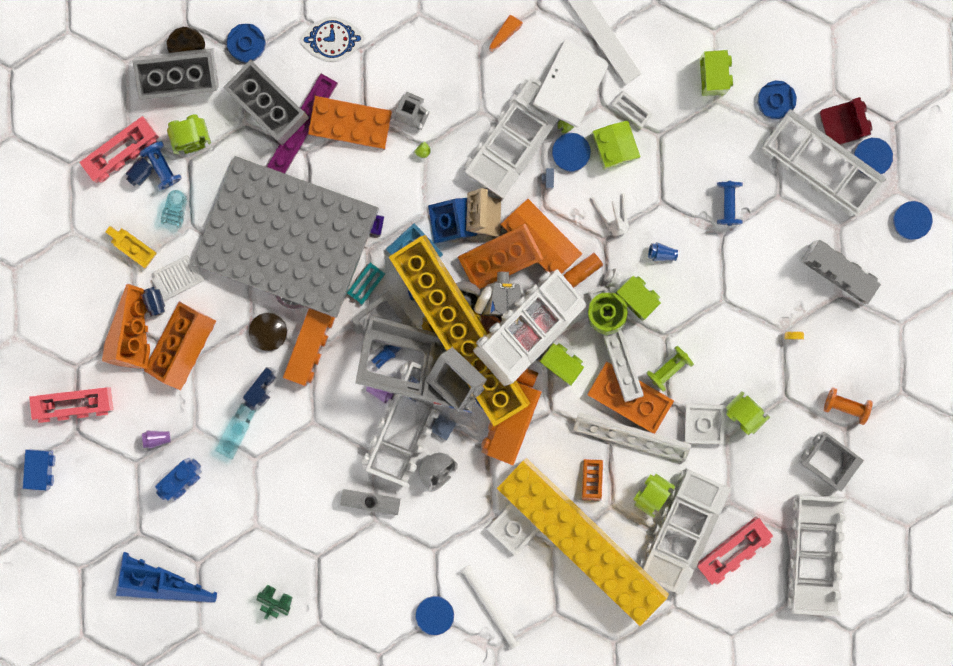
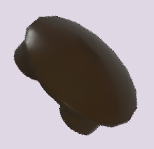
(185, 39)
(268, 331)

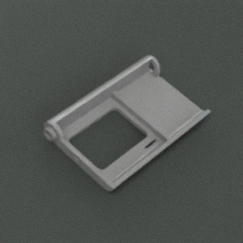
(412, 339)

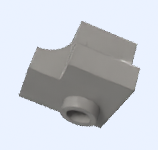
(411, 111)

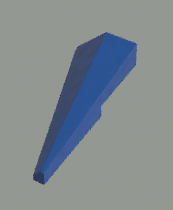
(146, 581)

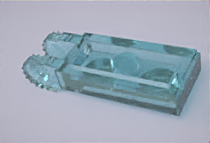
(235, 433)

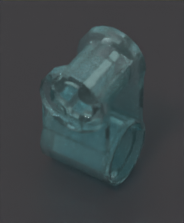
(174, 210)

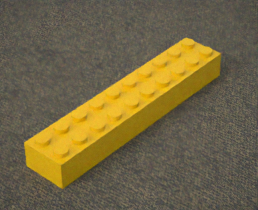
(454, 322)
(583, 542)

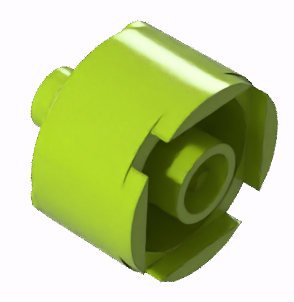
(188, 134)
(607, 301)
(747, 413)
(654, 494)

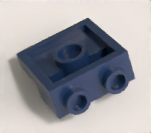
(258, 393)

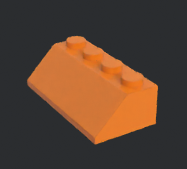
(553, 245)
(180, 345)
(507, 437)

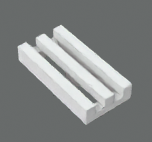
(644, 120)

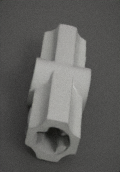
(357, 499)

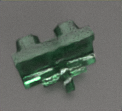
(281, 606)

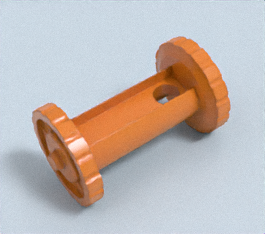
(848, 406)

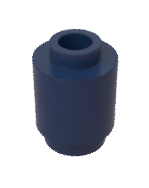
(139, 172)
(153, 301)

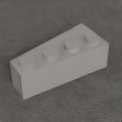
(841, 271)

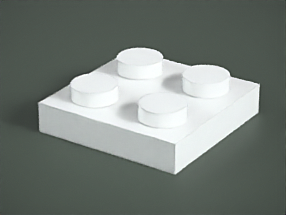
(704, 424)
(513, 529)

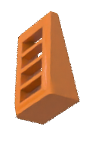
(509, 27)
(595, 463)

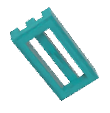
(360, 278)

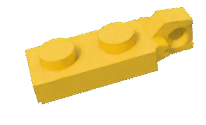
(131, 246)

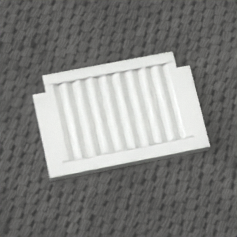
(177, 277)

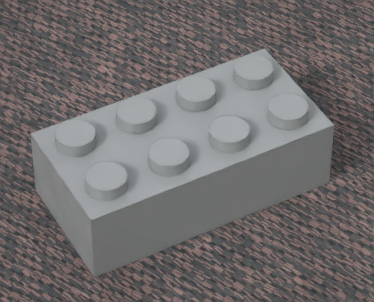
(175, 74)
(266, 102)

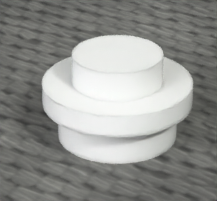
(612, 277)

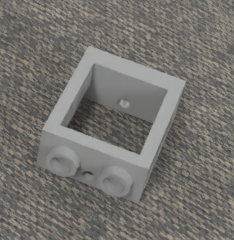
(393, 304)
(447, 388)
(847, 472)

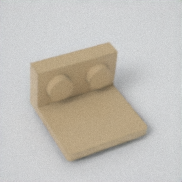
(483, 213)

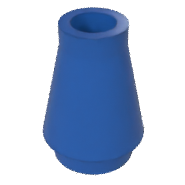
(661, 252)

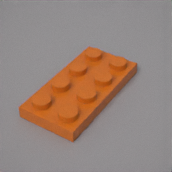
(350, 122)
(502, 254)
(644, 411)

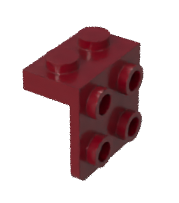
(846, 121)

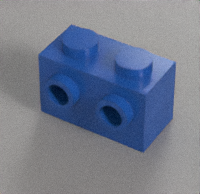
(38, 469)

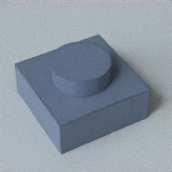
(548, 178)
(443, 427)

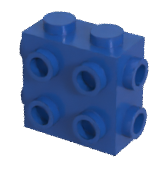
(176, 481)

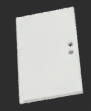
(573, 86)

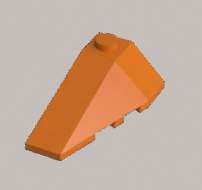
(127, 337)

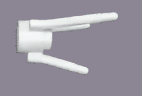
(618, 225)

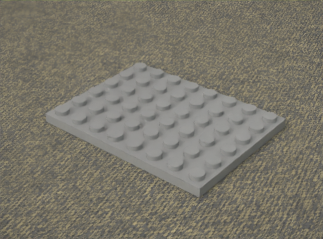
(285, 236)

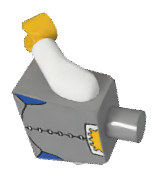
(498, 297)

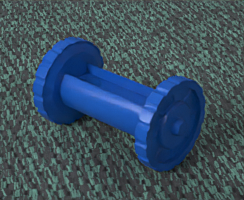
(160, 165)
(729, 203)

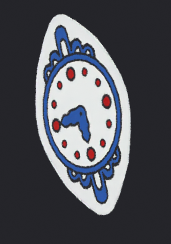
(332, 39)

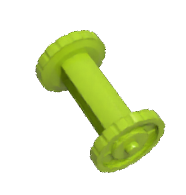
(670, 368)

